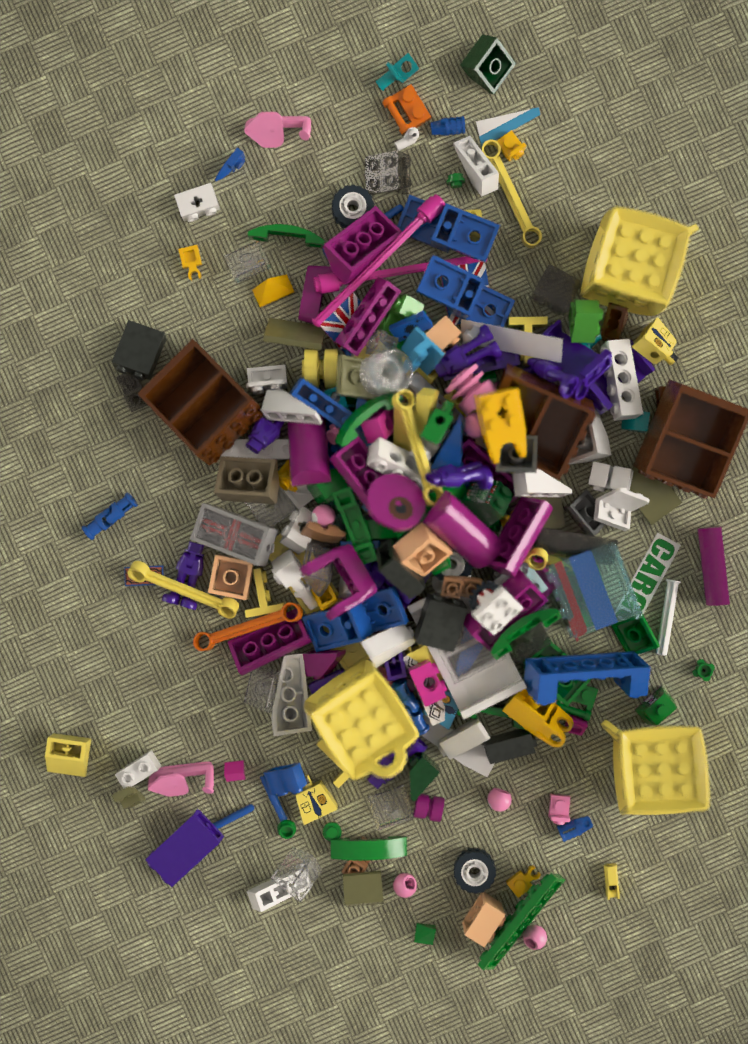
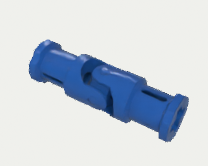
(111, 514)
(411, 705)

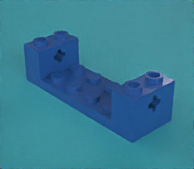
(626, 668)

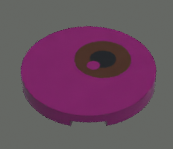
(395, 502)

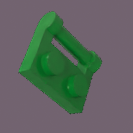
(586, 697)

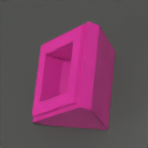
(579, 725)
(234, 771)

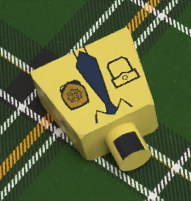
(656, 343)
(315, 801)

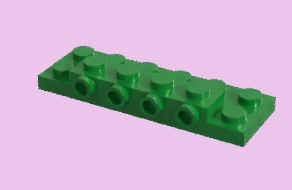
(520, 920)

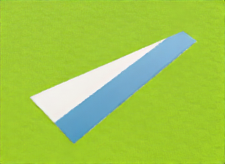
(499, 126)

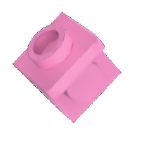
(559, 808)

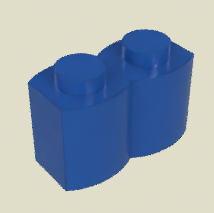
(285, 779)

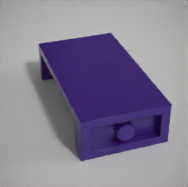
(578, 358)
(598, 389)
(184, 848)

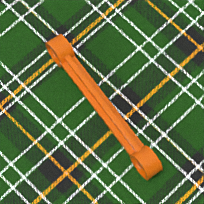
(247, 627)

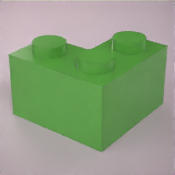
(402, 308)
(584, 320)

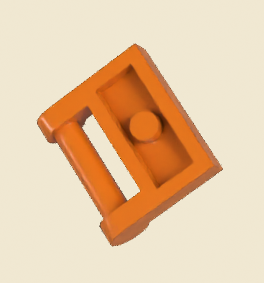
(411, 105)

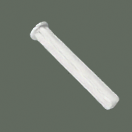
(667, 616)

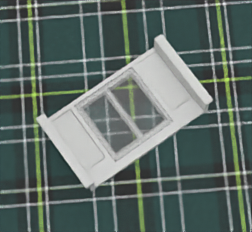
(472, 671)

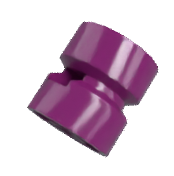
(429, 807)

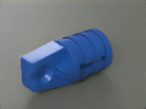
(448, 126)
(581, 825)

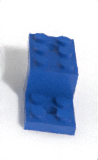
(451, 230)
(464, 293)
(357, 622)

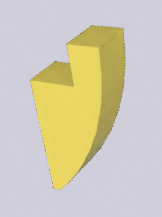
(425, 404)

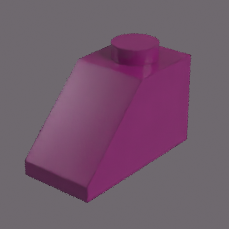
(322, 662)

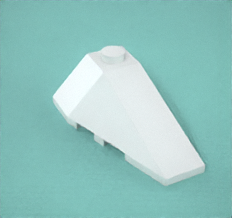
(595, 444)
(288, 708)

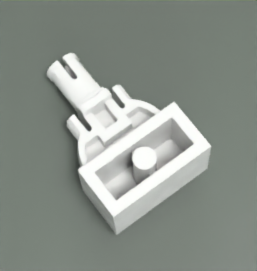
(287, 572)

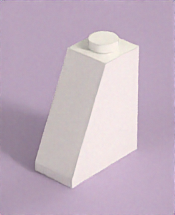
(388, 644)
(463, 738)

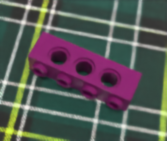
(368, 316)

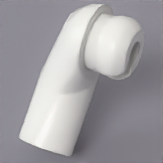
(409, 138)

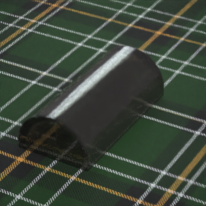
(567, 544)

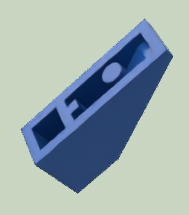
(452, 447)

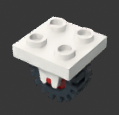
(493, 606)

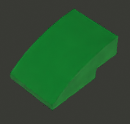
(565, 690)

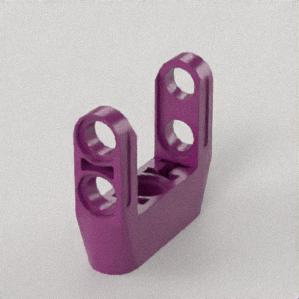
(310, 300)
(352, 572)

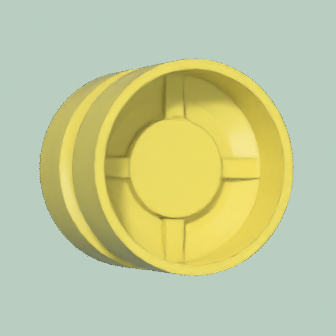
(315, 369)

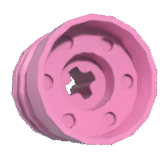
(467, 386)

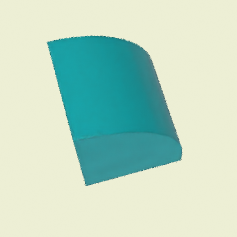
(638, 424)

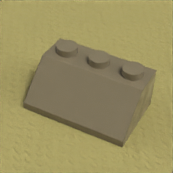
(247, 480)

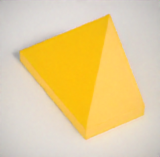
(272, 290)

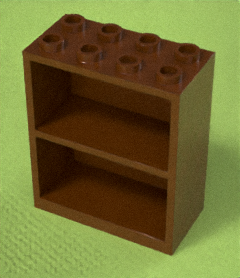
(201, 403)
(554, 419)
(691, 440)

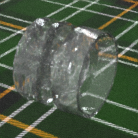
(386, 372)

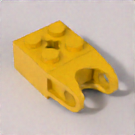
(501, 428)
(538, 719)

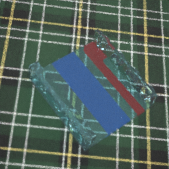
(593, 590)

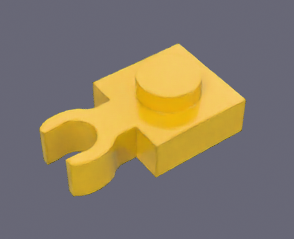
(191, 259)
(521, 882)

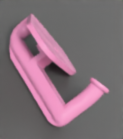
(268, 128)
(172, 782)

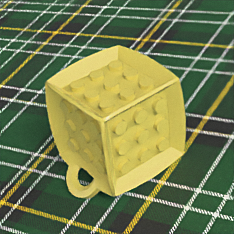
(636, 260)
(362, 721)
(659, 769)

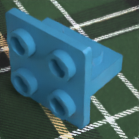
(422, 351)

